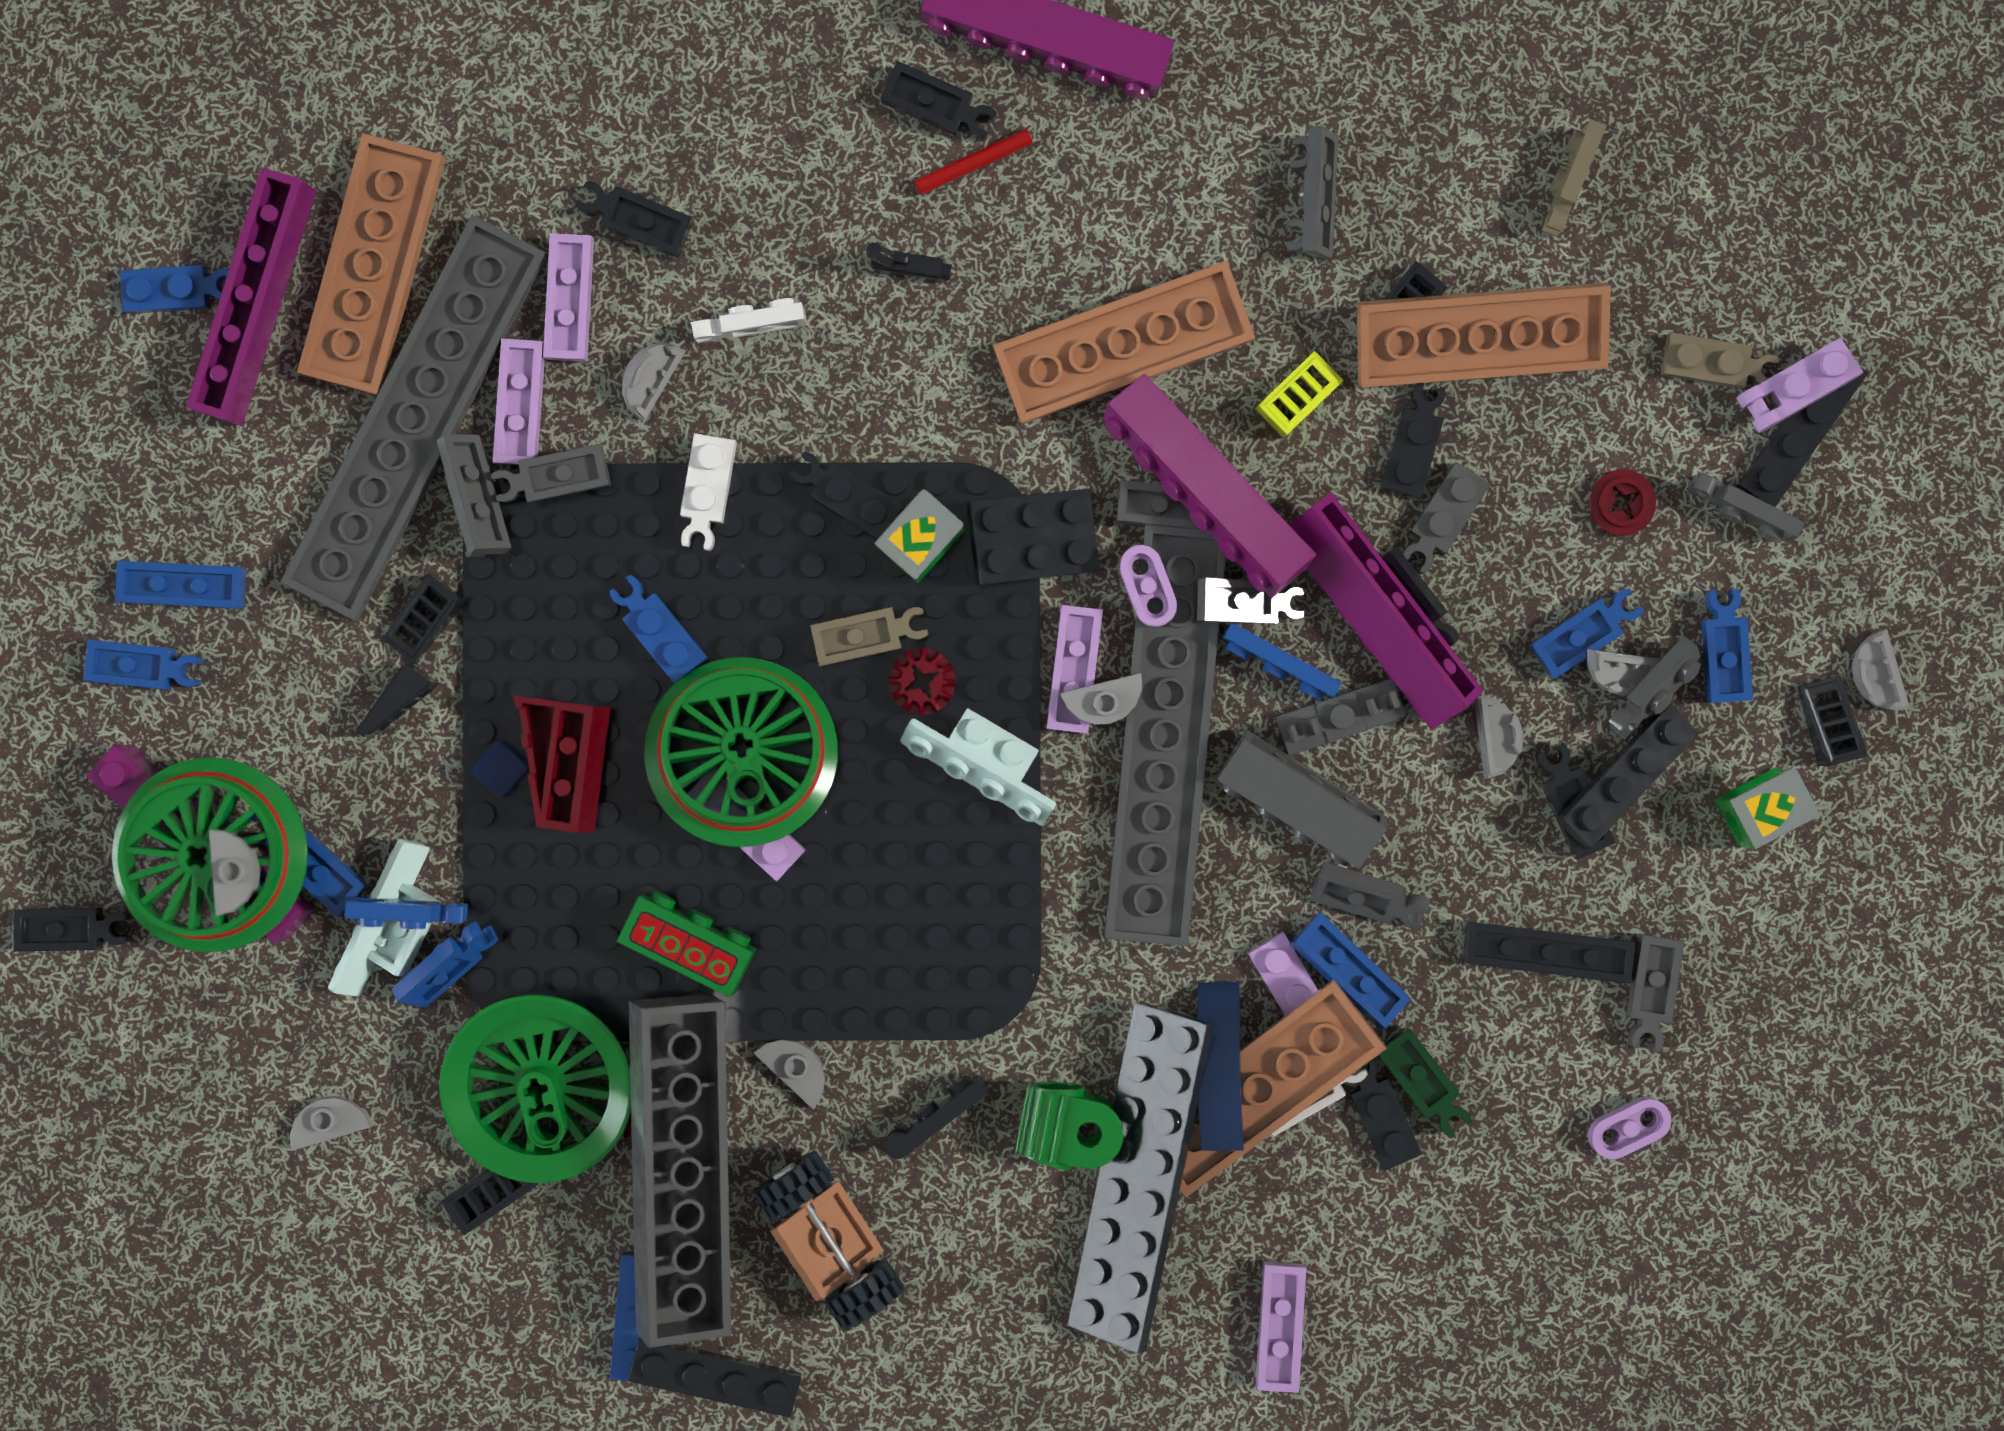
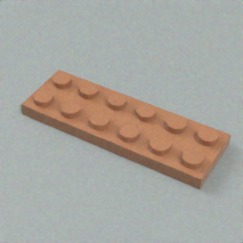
(371, 264)
(1483, 335)
(1123, 341)
(1288, 1072)

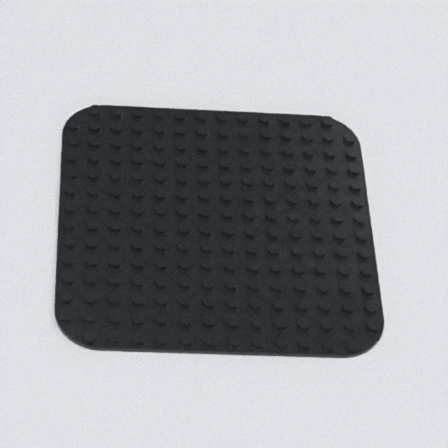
(912, 884)

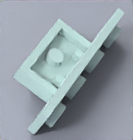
(984, 758)
(385, 945)

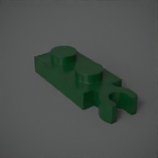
(1422, 1079)

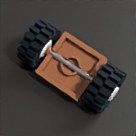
(828, 1241)

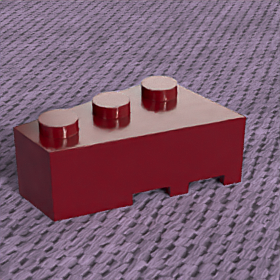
(565, 760)

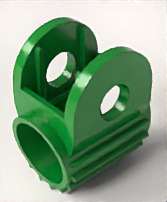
(1051, 1123)

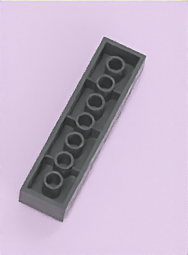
(680, 1169)

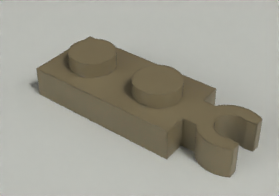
(1569, 181)
(1713, 361)
(863, 635)

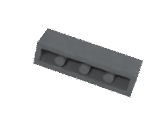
(1302, 800)

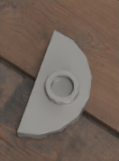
(648, 376)
(1618, 671)
(1878, 673)
(1104, 701)
(1498, 736)
(233, 870)
(796, 1066)
(327, 1120)

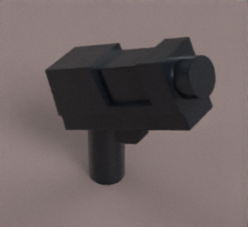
(901, 264)

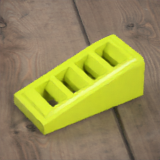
(1276, 417)

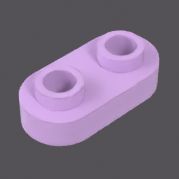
(1148, 586)
(1628, 1129)

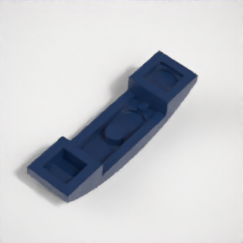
(1221, 1086)

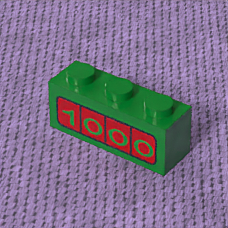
(687, 943)

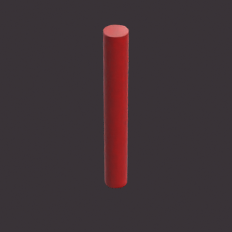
(973, 161)

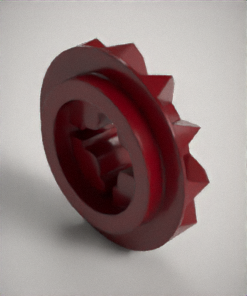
(1640, 509)
(928, 662)

